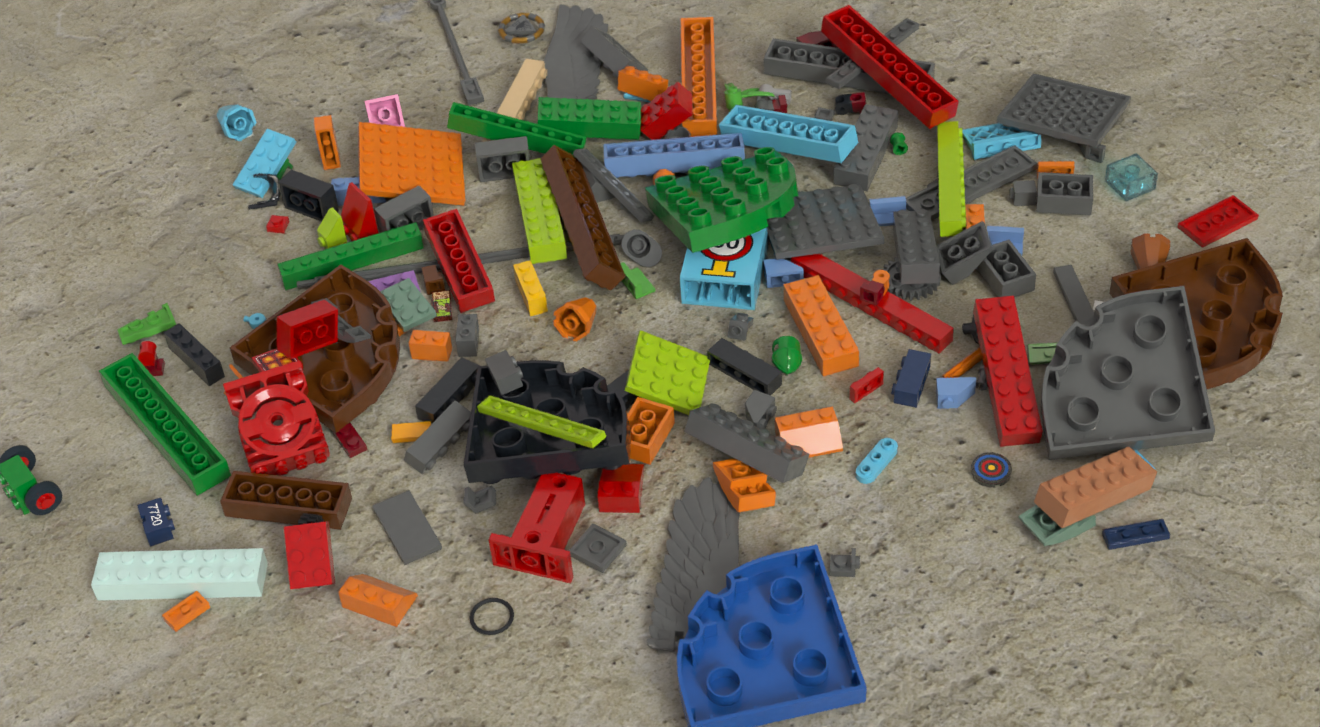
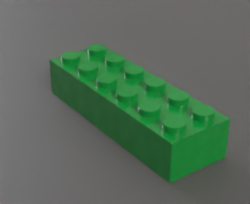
(592, 117)

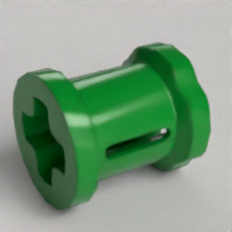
(898, 142)

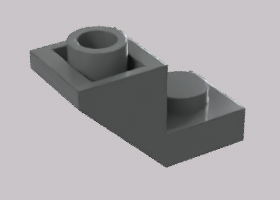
(1093, 153)

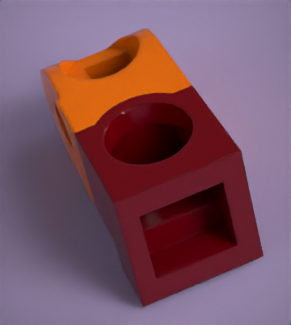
(876, 288)

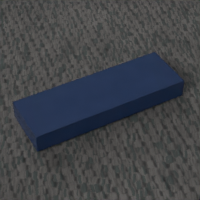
(1136, 534)

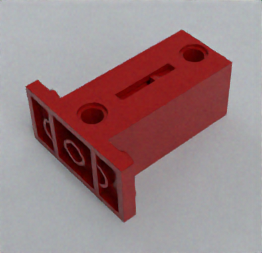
(543, 530)

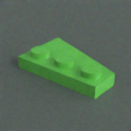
(147, 327)

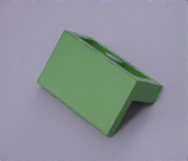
(636, 282)

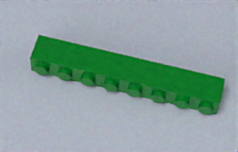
(498, 126)
(352, 254)

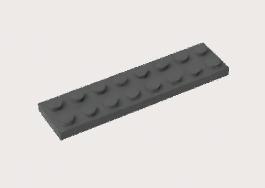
(978, 179)

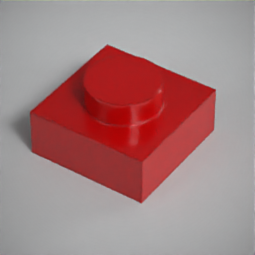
(277, 224)

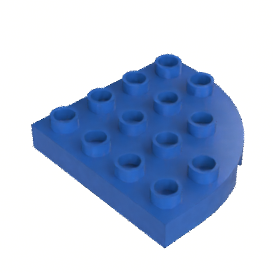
(768, 646)

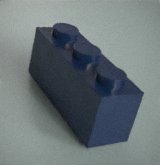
(911, 378)

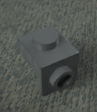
(739, 326)
(481, 499)

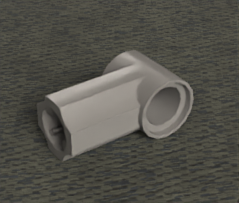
(768, 88)

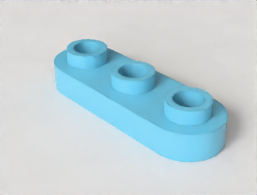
(876, 460)

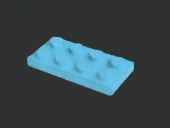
(266, 159)

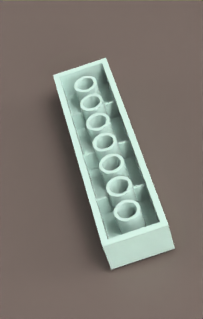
(179, 574)

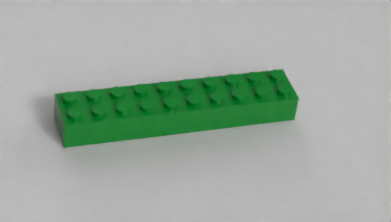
(165, 424)

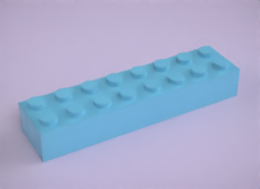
(791, 133)

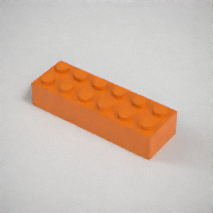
(821, 325)

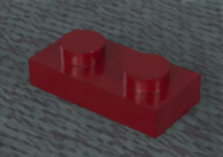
(350, 440)

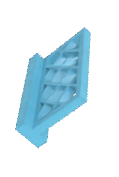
(995, 143)

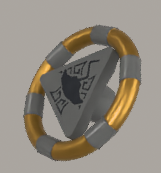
(521, 28)

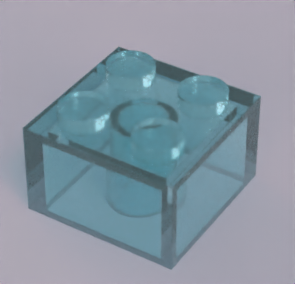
(1131, 177)

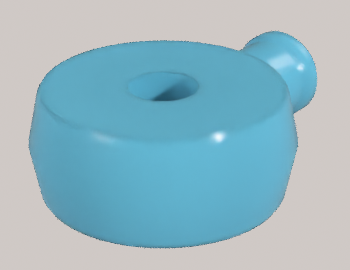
(255, 320)

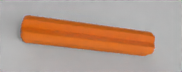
(964, 365)

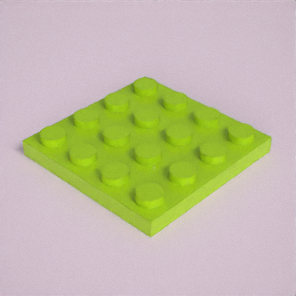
(667, 373)

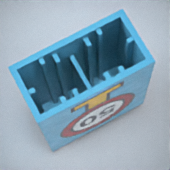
(725, 273)

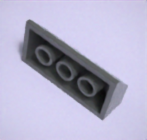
(609, 51)

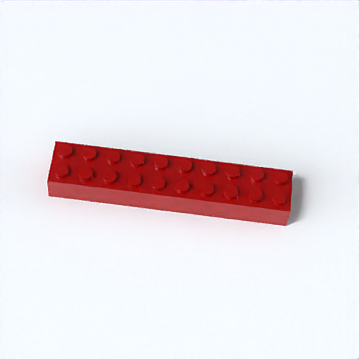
(889, 66)

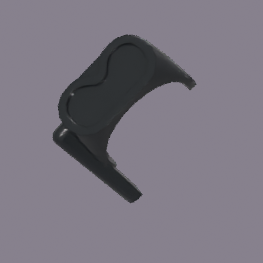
(273, 181)

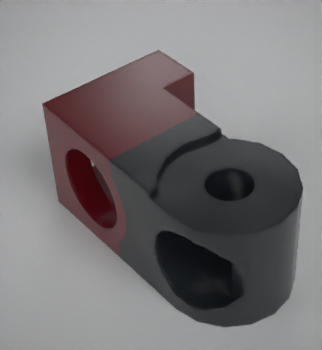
(850, 103)

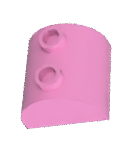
(385, 111)

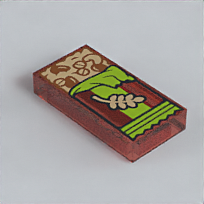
(442, 305)

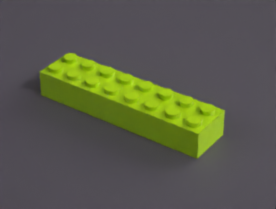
(539, 212)

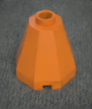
(575, 318)

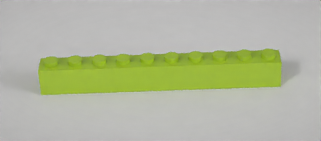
(951, 179)

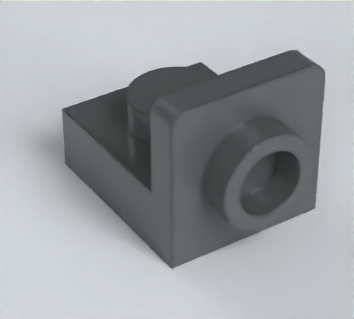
(844, 564)

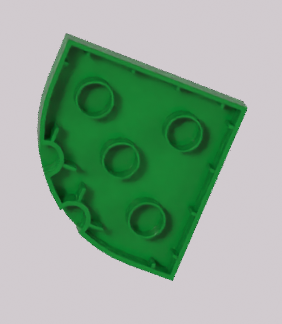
(725, 201)

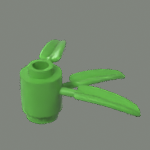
(734, 96)

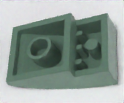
(1048, 531)

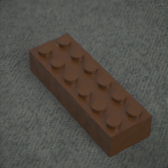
(285, 498)

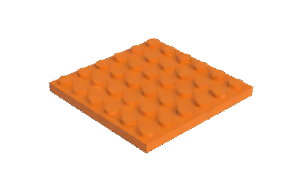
(404, 157)

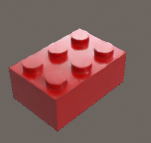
(666, 111)
(307, 329)
(309, 555)

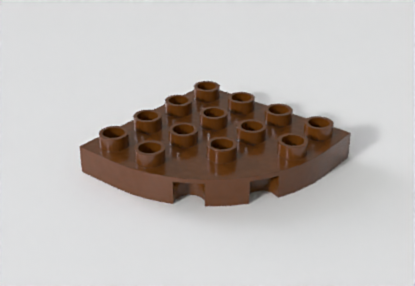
(1230, 302)
(343, 375)

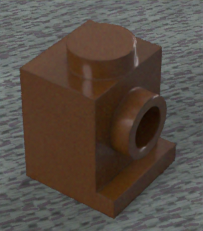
(432, 279)

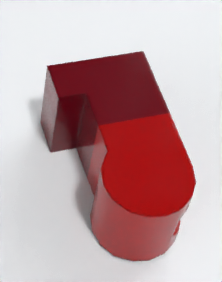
(149, 358)

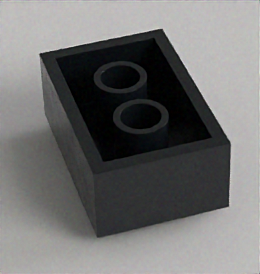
(307, 195)

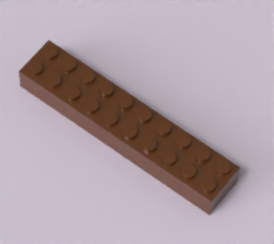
(582, 218)

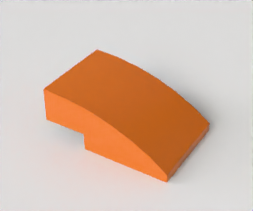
(744, 485)

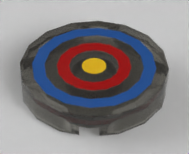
(991, 469)

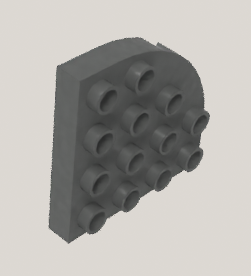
(1127, 379)

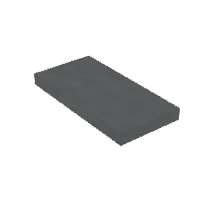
(407, 527)

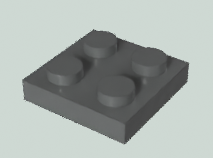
(597, 548)

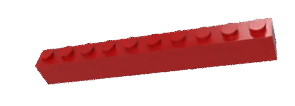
(890, 310)

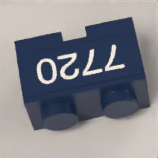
(156, 522)

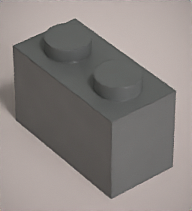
(504, 372)

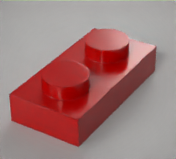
(866, 385)

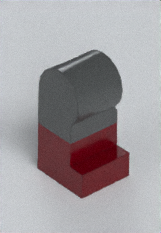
(776, 105)

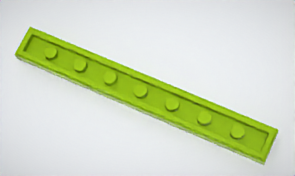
(542, 421)

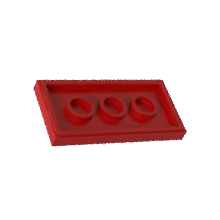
(1217, 221)

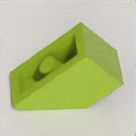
(331, 230)

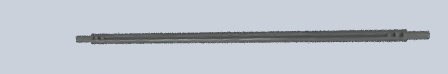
(488, 257)

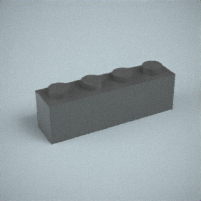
(438, 438)

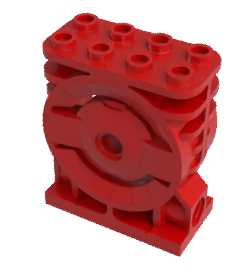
(271, 396)

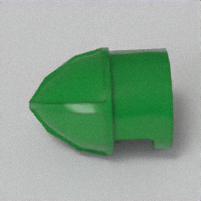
(788, 355)

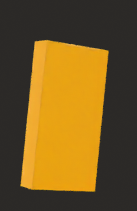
(408, 431)

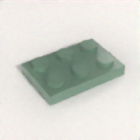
(408, 305)

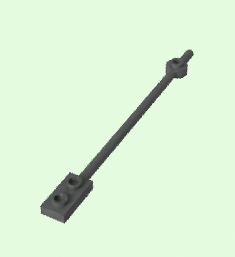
(469, 85)

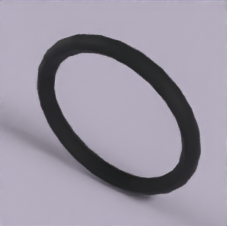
(511, 618)

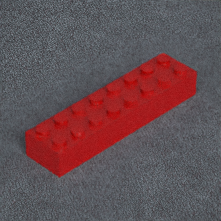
(1007, 371)

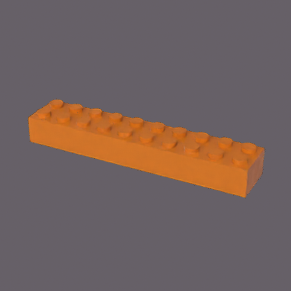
(699, 74)

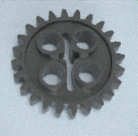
(907, 290)

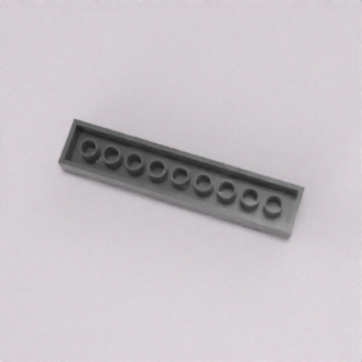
(817, 62)

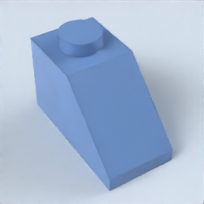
(781, 272)
(954, 391)

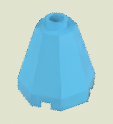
(236, 121)

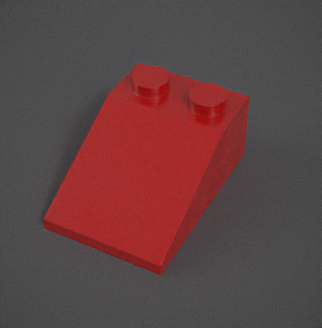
(358, 214)
(621, 489)

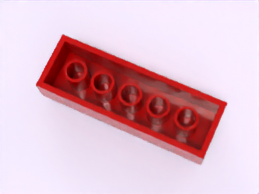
(459, 260)

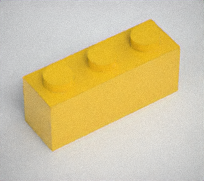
(530, 288)

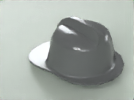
(641, 248)

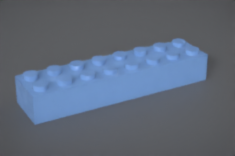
(672, 154)

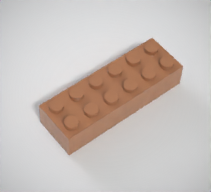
(1095, 487)

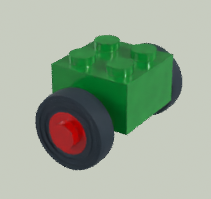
(22, 486)

